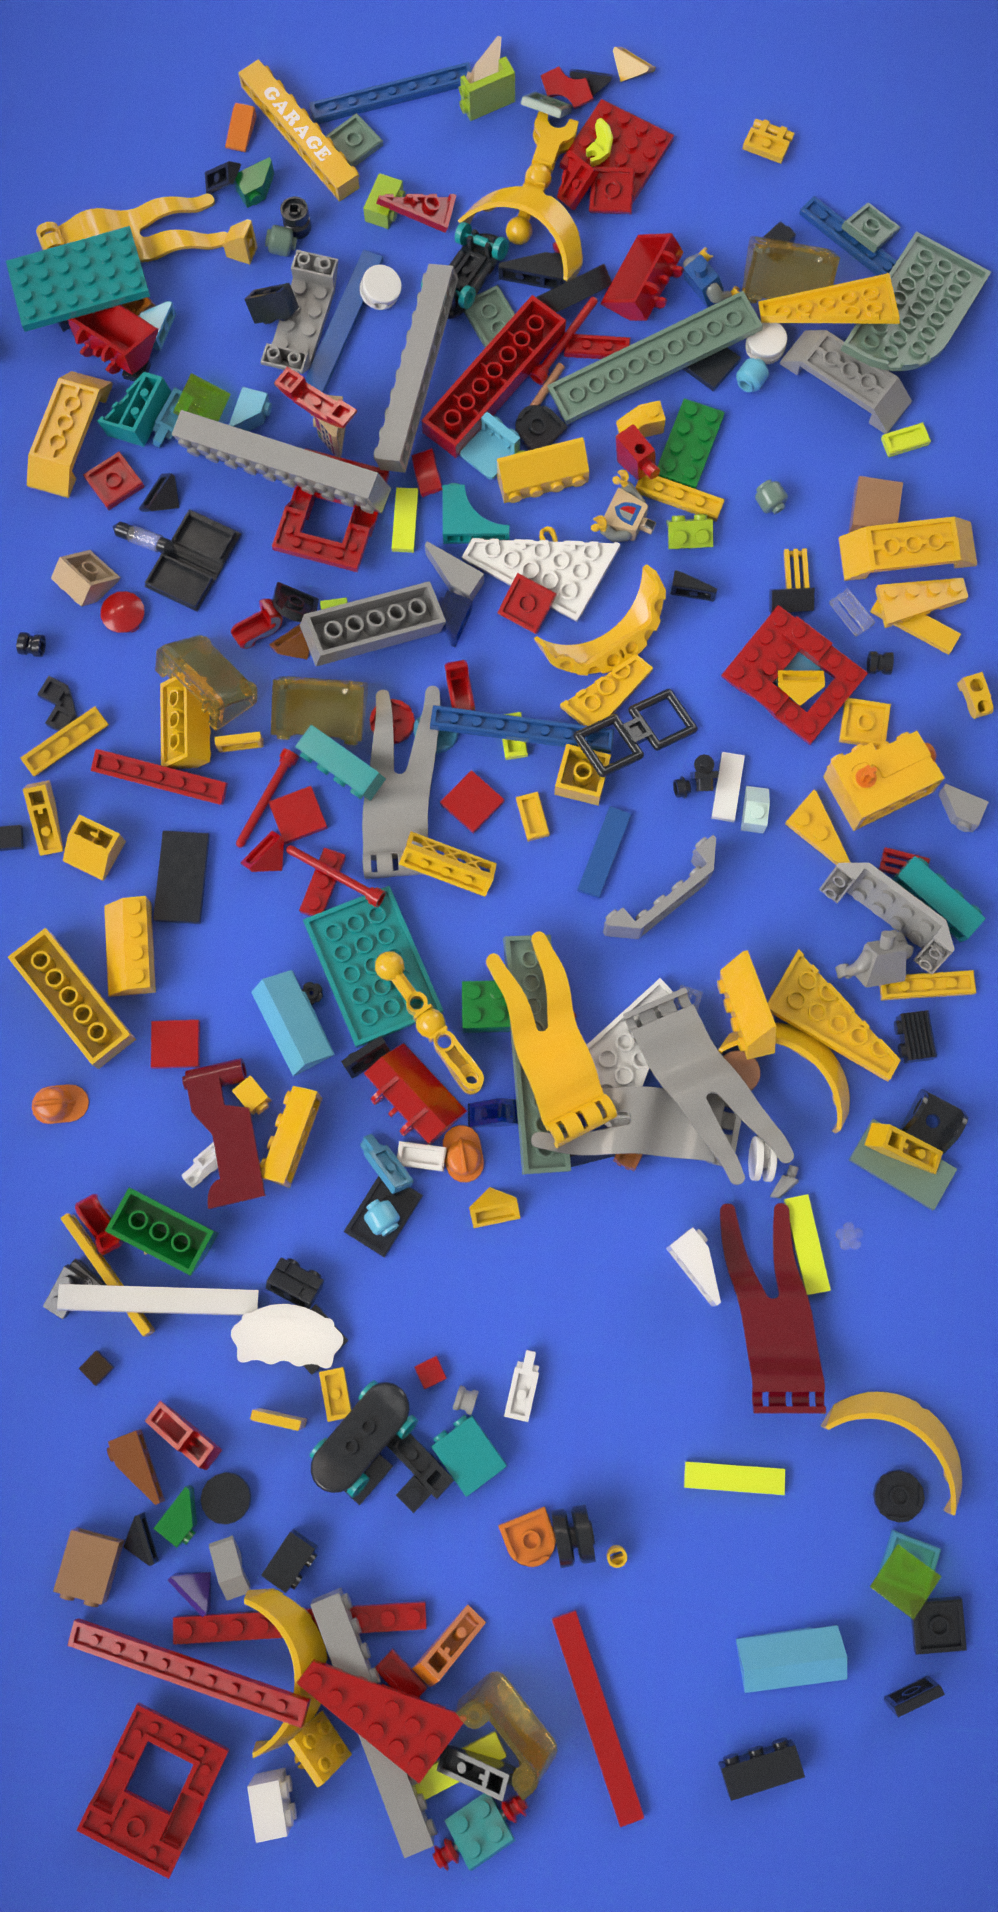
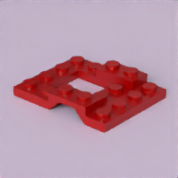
(343, 555)
(772, 650)
(135, 1824)

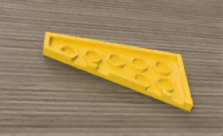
(856, 301)
(822, 1013)

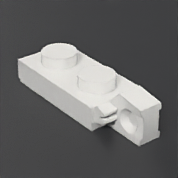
(202, 1167)
(522, 1388)

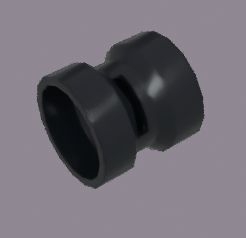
(31, 644)
(878, 662)

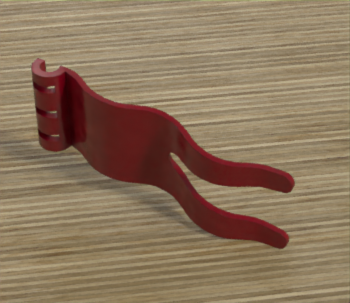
(779, 1329)

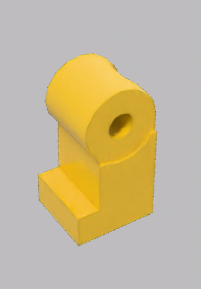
(976, 695)

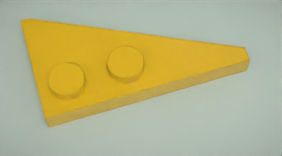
(815, 827)

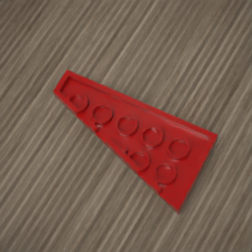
(391, 1720)

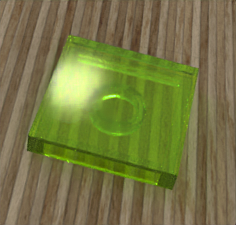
(202, 399)
(905, 1581)

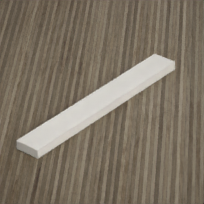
(156, 1299)

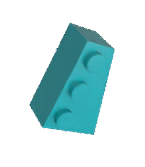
(136, 413)

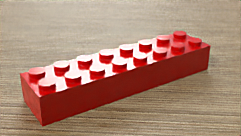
(493, 375)

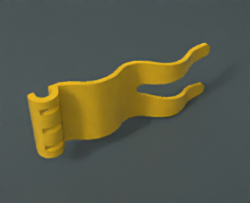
(150, 248)
(556, 1058)

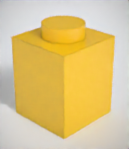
(252, 1095)

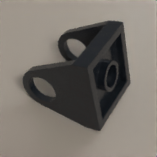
(950, 1121)

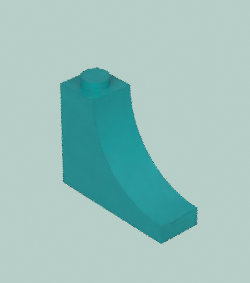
(463, 522)

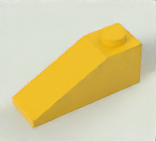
(43, 817)
(903, 1147)

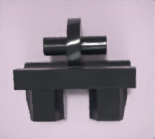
(704, 775)

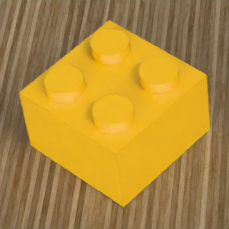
(578, 778)

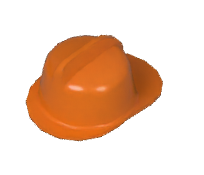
(60, 1104)
(464, 1153)

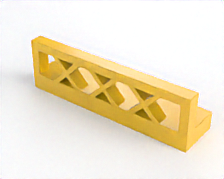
(447, 866)

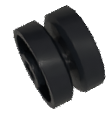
(573, 1535)

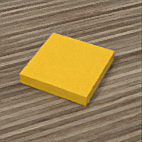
(864, 722)
(278, 1419)

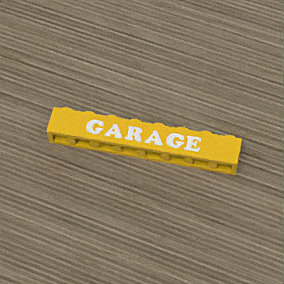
(299, 130)

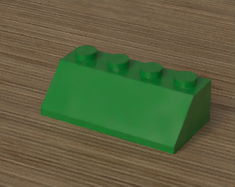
(161, 1231)

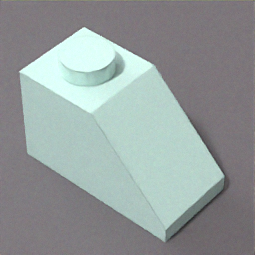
(755, 809)

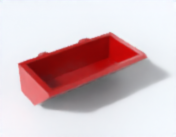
(644, 276)
(116, 337)
(414, 1094)

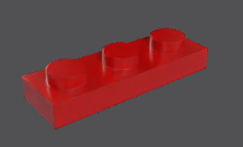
(322, 885)

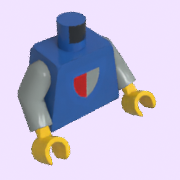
(704, 279)

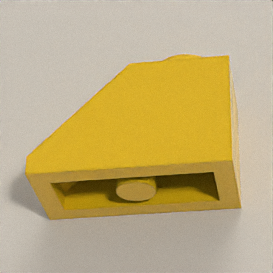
(240, 242)
(646, 417)

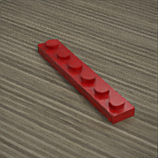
(159, 776)

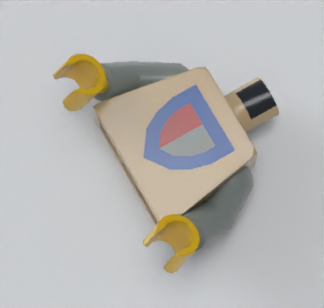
(625, 513)

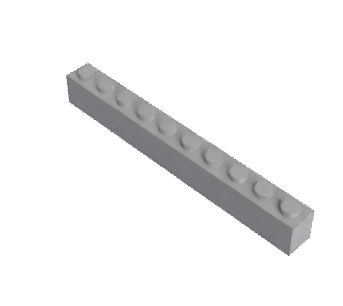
(416, 368)
(396, 1787)

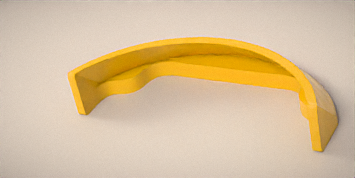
(547, 211)
(619, 643)
(817, 1054)
(911, 1416)
(303, 1643)

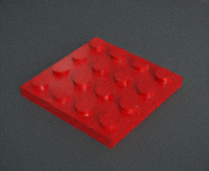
(634, 143)

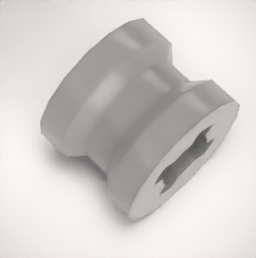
(465, 1400)

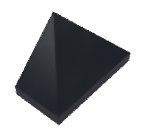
(595, 79)
(162, 495)
(140, 1541)

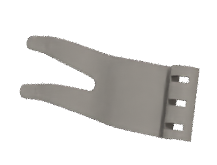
(402, 798)
(693, 1068)
(655, 1128)

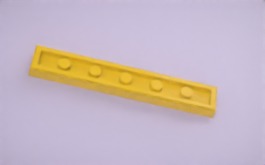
(103, 1268)

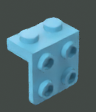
(489, 444)

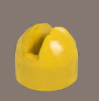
(616, 1560)

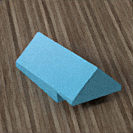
(292, 1022)
(792, 1658)

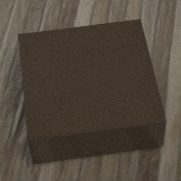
(96, 1368)

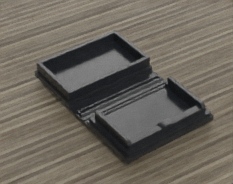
(196, 563)

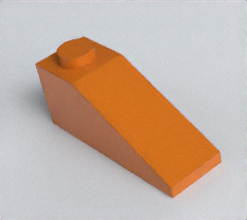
(448, 1646)

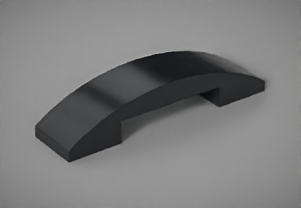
(576, 289)
(421, 1464)

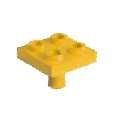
(319, 1749)

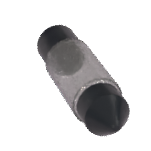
(143, 538)

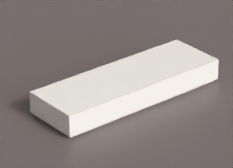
(728, 787)

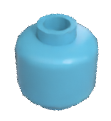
(752, 375)
(381, 1217)

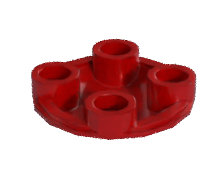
(122, 612)

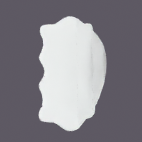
(286, 1334)

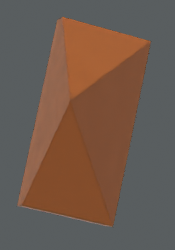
(291, 644)

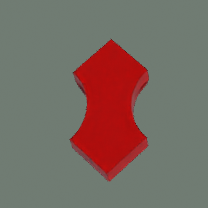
(575, 90)

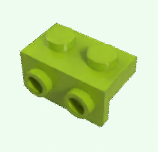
(690, 532)

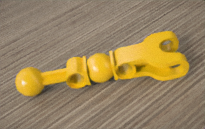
(550, 144)
(431, 1024)

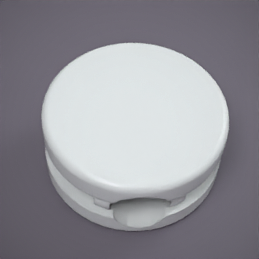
(380, 287)
(768, 343)
(761, 1161)

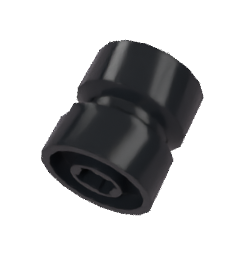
(296, 216)

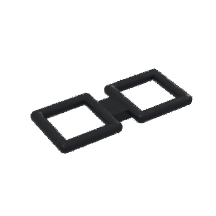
(635, 732)

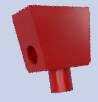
(636, 453)

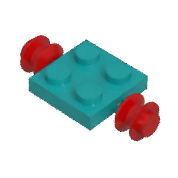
(479, 1831)

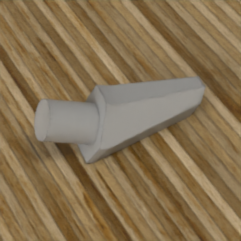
(786, 1182)

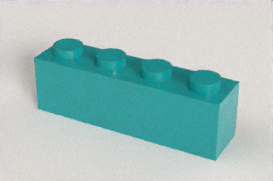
(340, 762)
(939, 896)

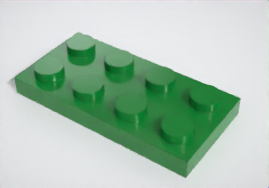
(690, 443)

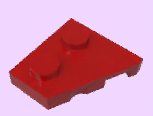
(575, 181)

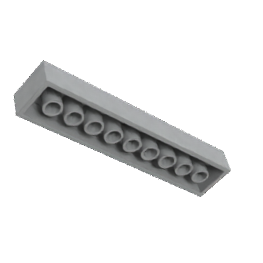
(281, 462)

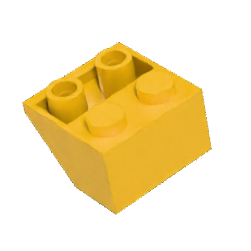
(92, 847)

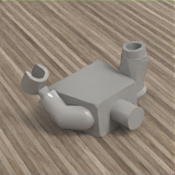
(880, 961)

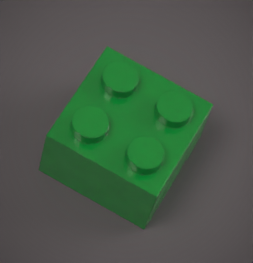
(483, 1008)

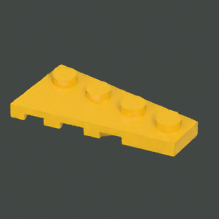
(910, 599)
(607, 692)

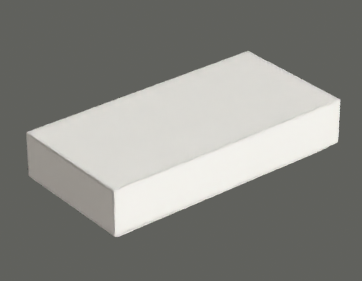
(422, 1156)

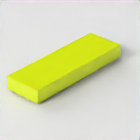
(405, 520)

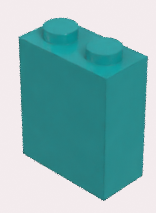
(468, 1454)

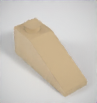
(487, 63)

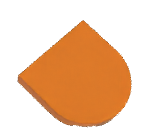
(529, 1537)

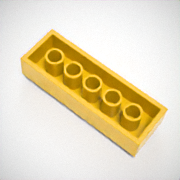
(71, 998)

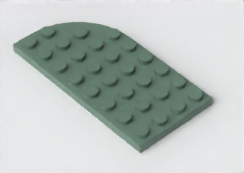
(932, 297)

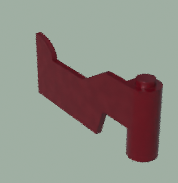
(231, 1132)

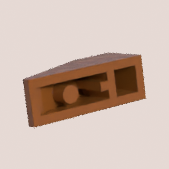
(134, 1461)

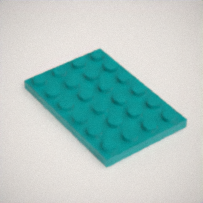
(77, 278)
(347, 946)

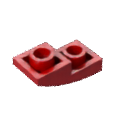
(427, 472)

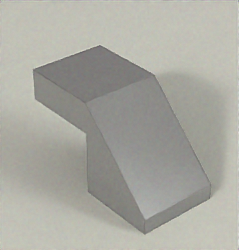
(229, 1568)

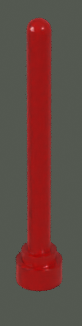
(539, 373)
(287, 759)
(374, 895)

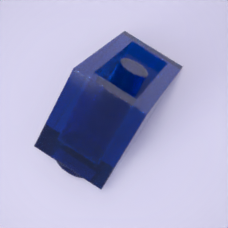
(456, 613)
(493, 1113)

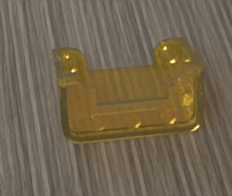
(786, 268)
(208, 677)
(327, 704)
(500, 1703)

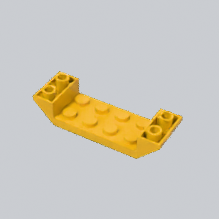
(64, 431)
(907, 546)

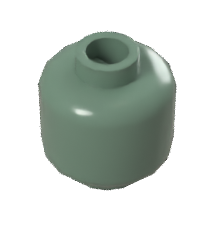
(280, 240)
(771, 497)

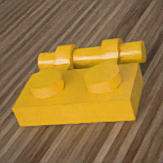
(766, 144)

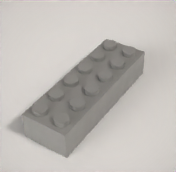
(372, 623)

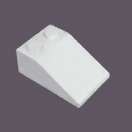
(695, 1260)

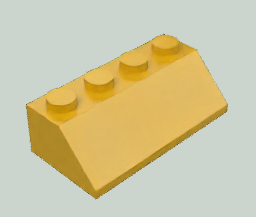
(543, 470)
(183, 727)
(130, 947)
(747, 1007)
(291, 1135)

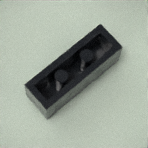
(761, 1768)

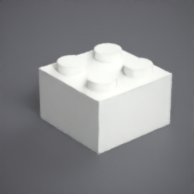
(271, 1805)

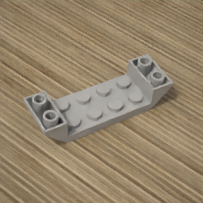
(299, 337)
(867, 386)
(895, 907)
(624, 926)

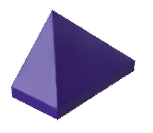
(195, 1589)

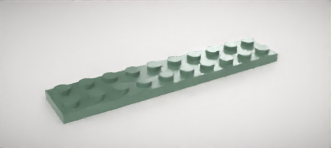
(655, 357)
(525, 968)

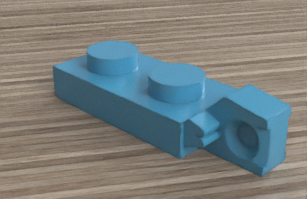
(166, 419)
(386, 1164)

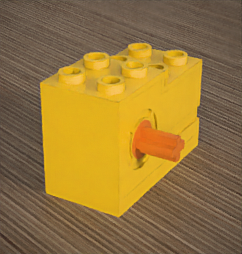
(882, 779)

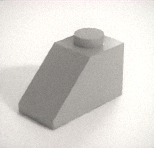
(962, 808)

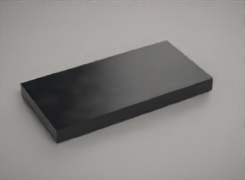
(181, 877)

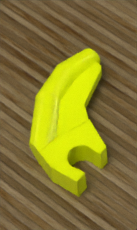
(602, 146)

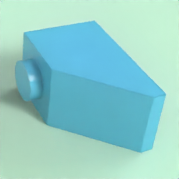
(162, 318)
(250, 409)

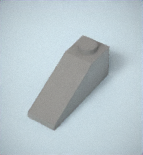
(456, 574)

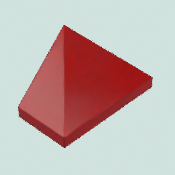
(266, 855)

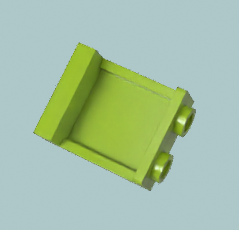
(489, 92)

